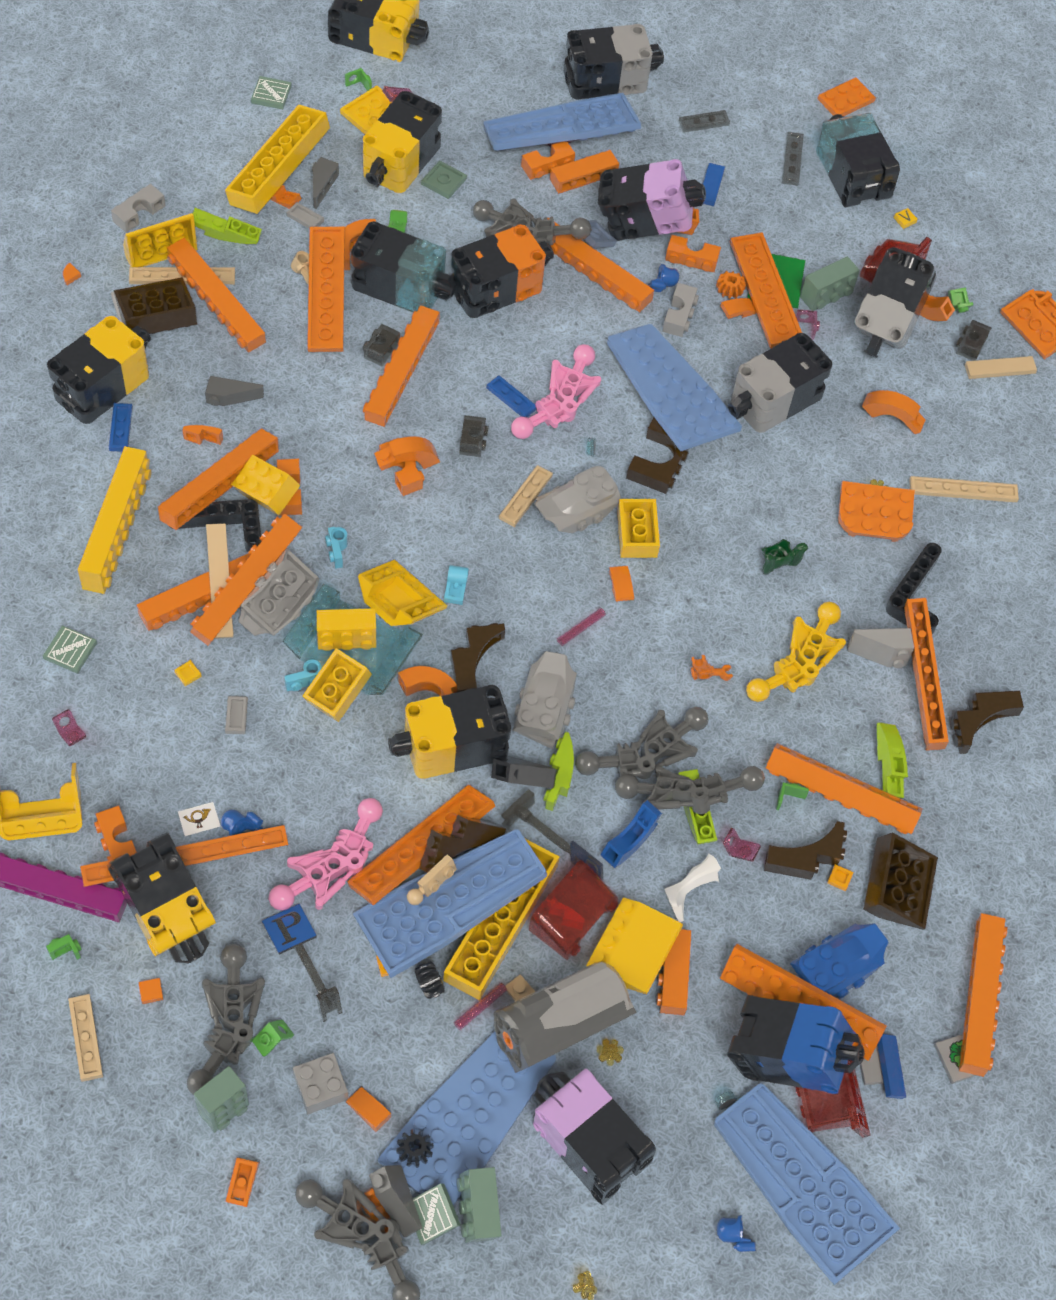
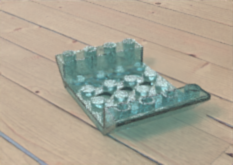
(383, 662)

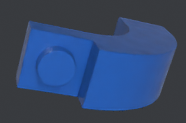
(633, 836)

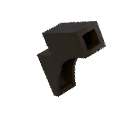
(465, 660)
(983, 709)
(465, 834)
(805, 860)

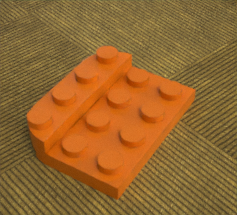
(1035, 320)
(875, 510)

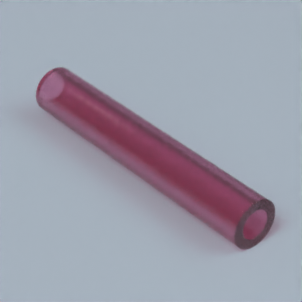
(580, 627)
(480, 1006)

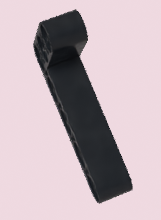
(223, 516)
(911, 586)

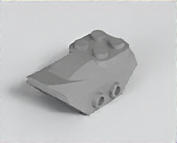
(580, 501)
(278, 595)
(546, 697)

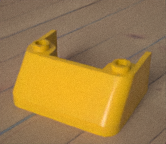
(44, 816)

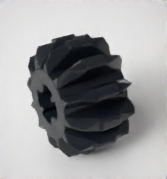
(429, 980)
(409, 1142)

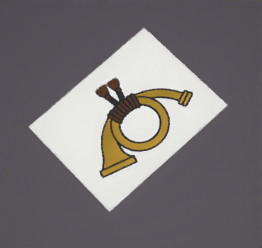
(199, 819)

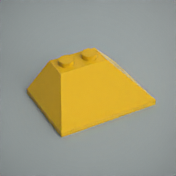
(398, 595)

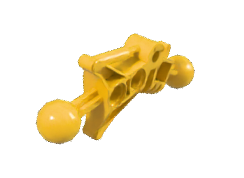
(796, 668)

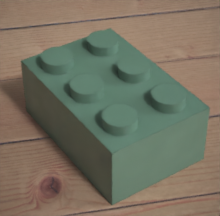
(829, 284)
(222, 1099)
(479, 1205)

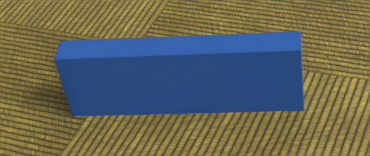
(712, 182)
(511, 396)
(120, 426)
(891, 1067)

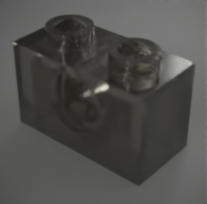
(973, 340)
(381, 344)
(473, 427)

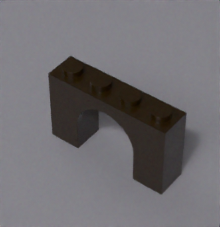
(657, 475)

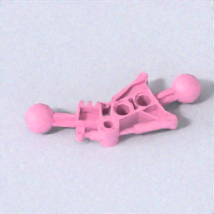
(563, 382)
(351, 861)

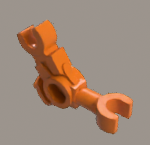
(706, 671)

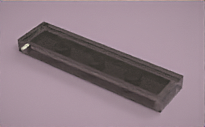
(792, 158)

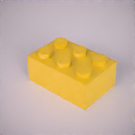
(265, 484)
(638, 528)
(346, 629)
(337, 685)

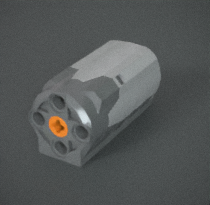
(561, 1015)

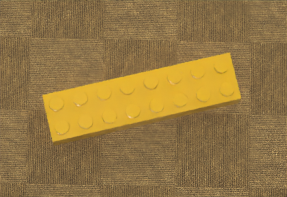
(277, 159)
(114, 520)
(491, 939)

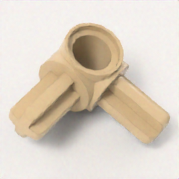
(301, 264)

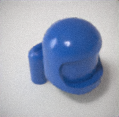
(666, 277)
(237, 823)
(731, 1231)

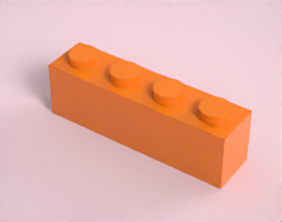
(582, 171)
(675, 976)

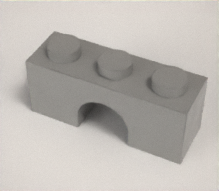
(146, 199)
(677, 320)

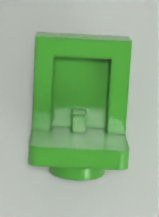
(398, 220)
(960, 300)
(63, 945)

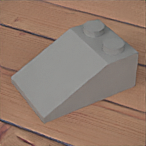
(883, 646)

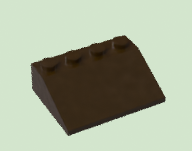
(157, 306)
(900, 882)

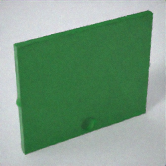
(791, 274)

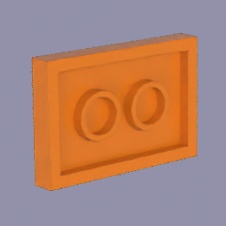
(846, 97)

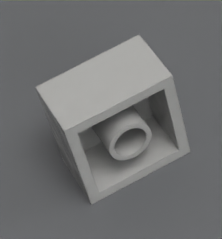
(320, 1083)

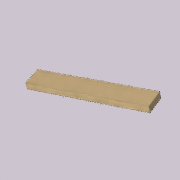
(148, 275)
(964, 489)
(218, 567)

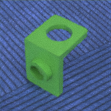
(361, 77)
(791, 790)
(271, 1036)

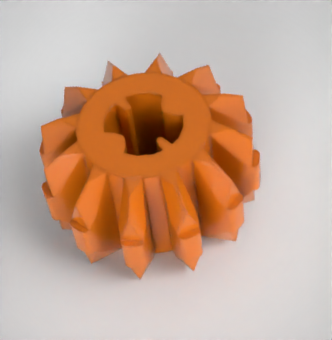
(731, 284)

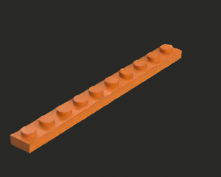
(203, 851)

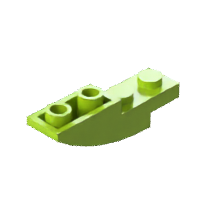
(226, 230)
(893, 758)
(564, 763)
(700, 824)

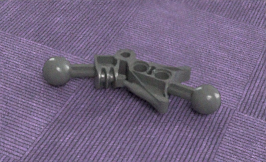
(515, 215)
(628, 759)
(677, 790)
(223, 1043)
(383, 1252)

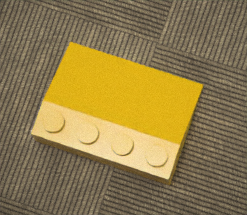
(151, 243)
(636, 943)

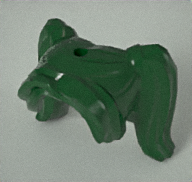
(782, 555)

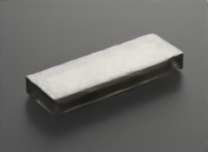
(704, 121)

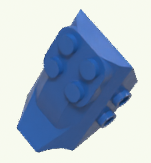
(843, 959)

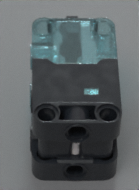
(857, 159)
(400, 268)

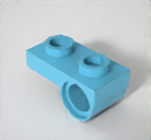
(336, 545)
(456, 584)
(302, 679)

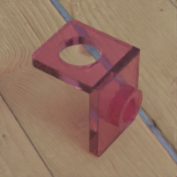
(812, 319)
(71, 732)
(740, 848)

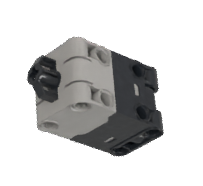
(609, 61)
(895, 299)
(780, 383)

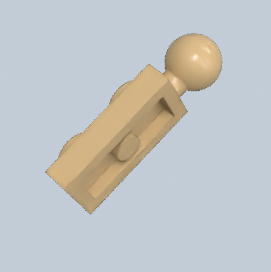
(432, 880)

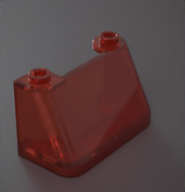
(572, 910)

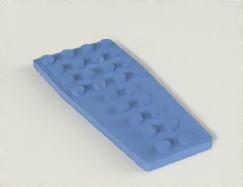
(563, 123)
(672, 388)
(479, 887)
(468, 1117)
(805, 1183)

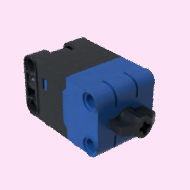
(794, 1044)

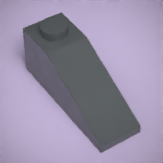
(324, 175)
(229, 391)
(395, 1197)

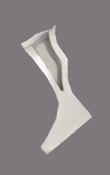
(699, 875)

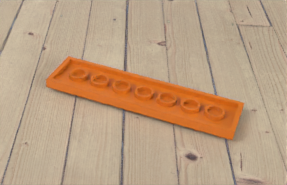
(765, 288)
(326, 289)
(406, 854)
(766, 980)

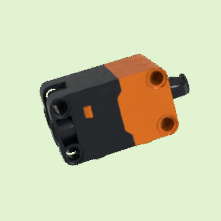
(499, 270)

